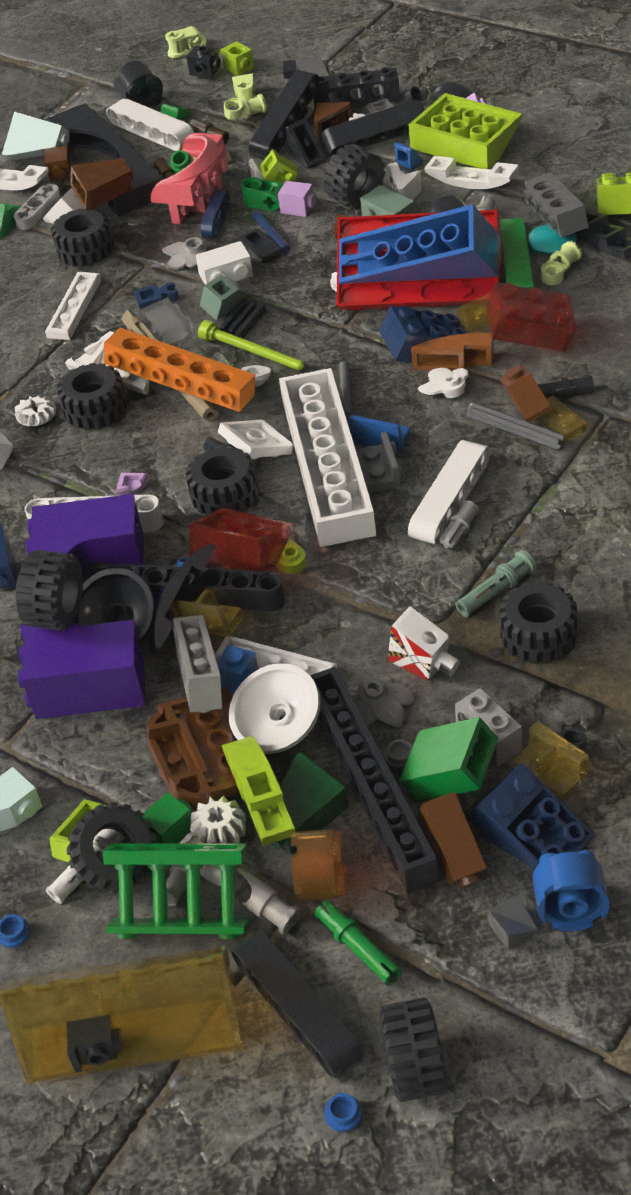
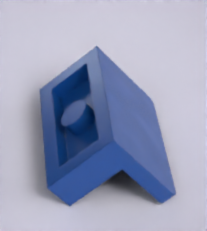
(368, 432)

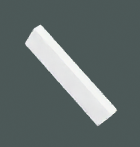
(73, 306)
(269, 655)

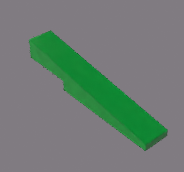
(515, 253)

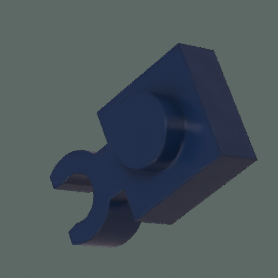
(153, 294)

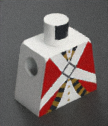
(420, 646)

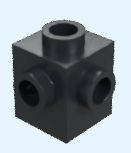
(203, 61)

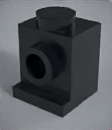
(93, 1041)

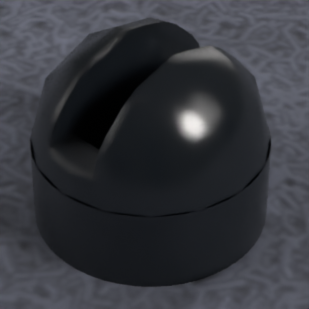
(411, 94)
(575, 737)

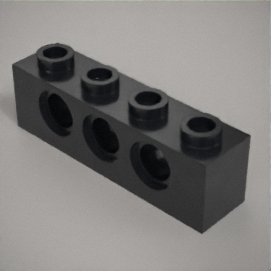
(364, 80)

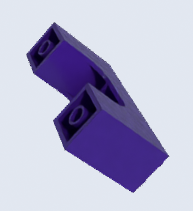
(86, 664)

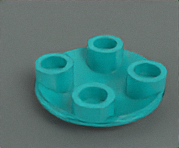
(546, 241)

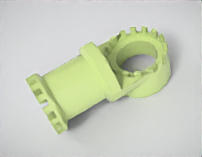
(246, 108)
(560, 263)

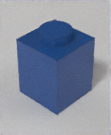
(235, 666)

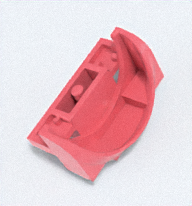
(196, 183)

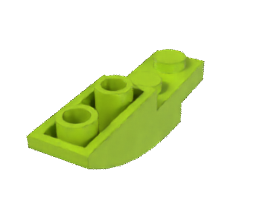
(259, 789)

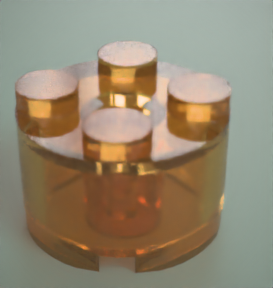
(317, 865)

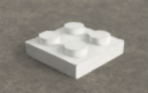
(255, 438)

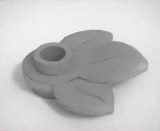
(184, 253)

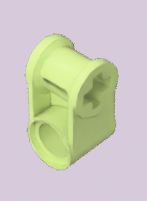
(181, 41)
(244, 86)

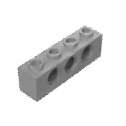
(197, 664)

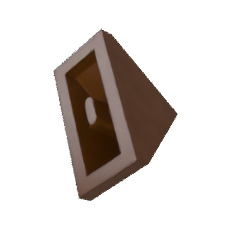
(330, 115)

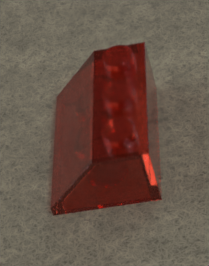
(240, 539)

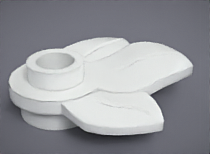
(445, 381)

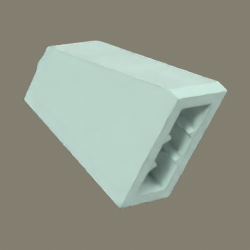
(31, 136)

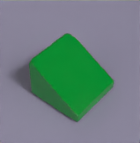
(175, 111)

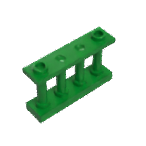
(193, 858)

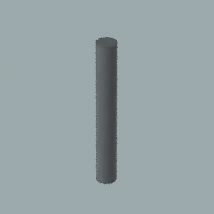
(345, 392)

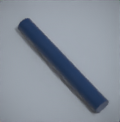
(270, 231)

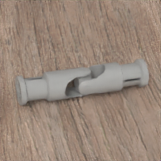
(263, 899)

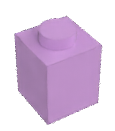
(296, 198)

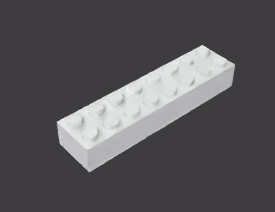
(327, 458)

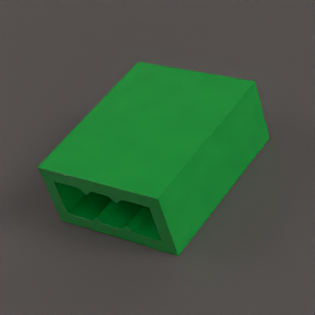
(449, 759)

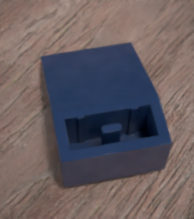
(409, 327)
(528, 819)

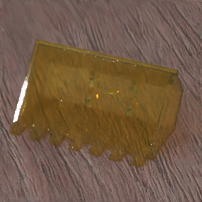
(161, 1003)

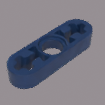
(215, 214)

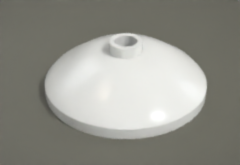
(268, 696)

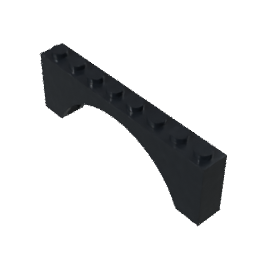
(93, 133)

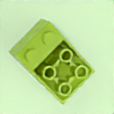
(614, 194)

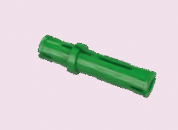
(348, 933)

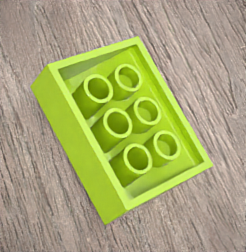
(464, 131)

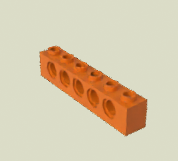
(179, 369)

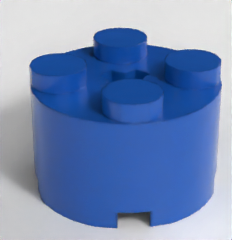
(570, 890)

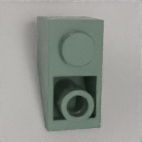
(222, 296)

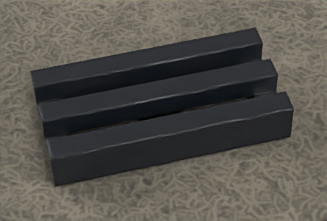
(239, 315)

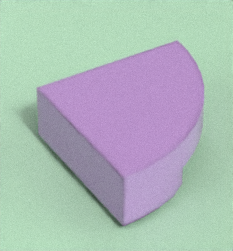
(131, 483)

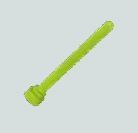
(211, 332)

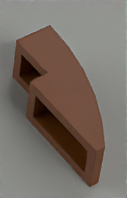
(454, 352)

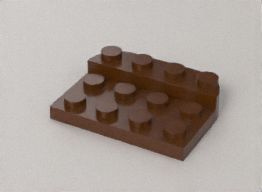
(191, 751)

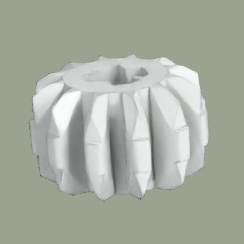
(219, 821)

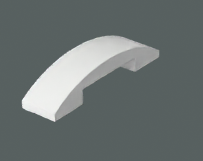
(471, 178)
(21, 179)

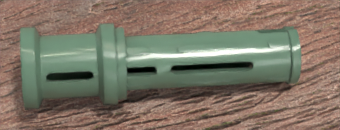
(505, 577)

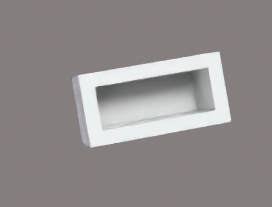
(228, 261)

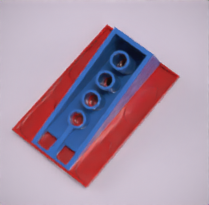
(418, 258)

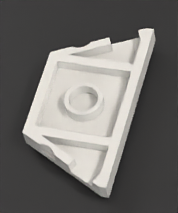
(95, 354)

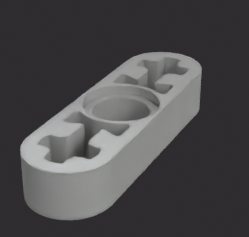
(29, 214)

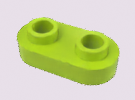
(292, 559)

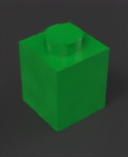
(169, 819)

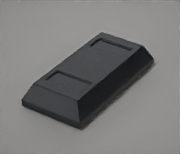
(261, 245)

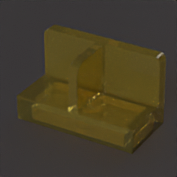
(219, 618)
(553, 760)

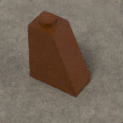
(100, 181)
(451, 840)

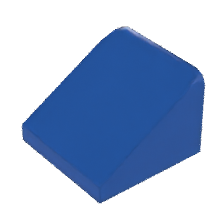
(407, 156)

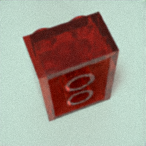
(530, 317)

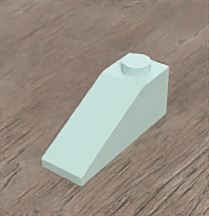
(17, 799)

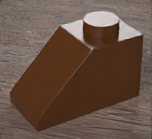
(525, 393)

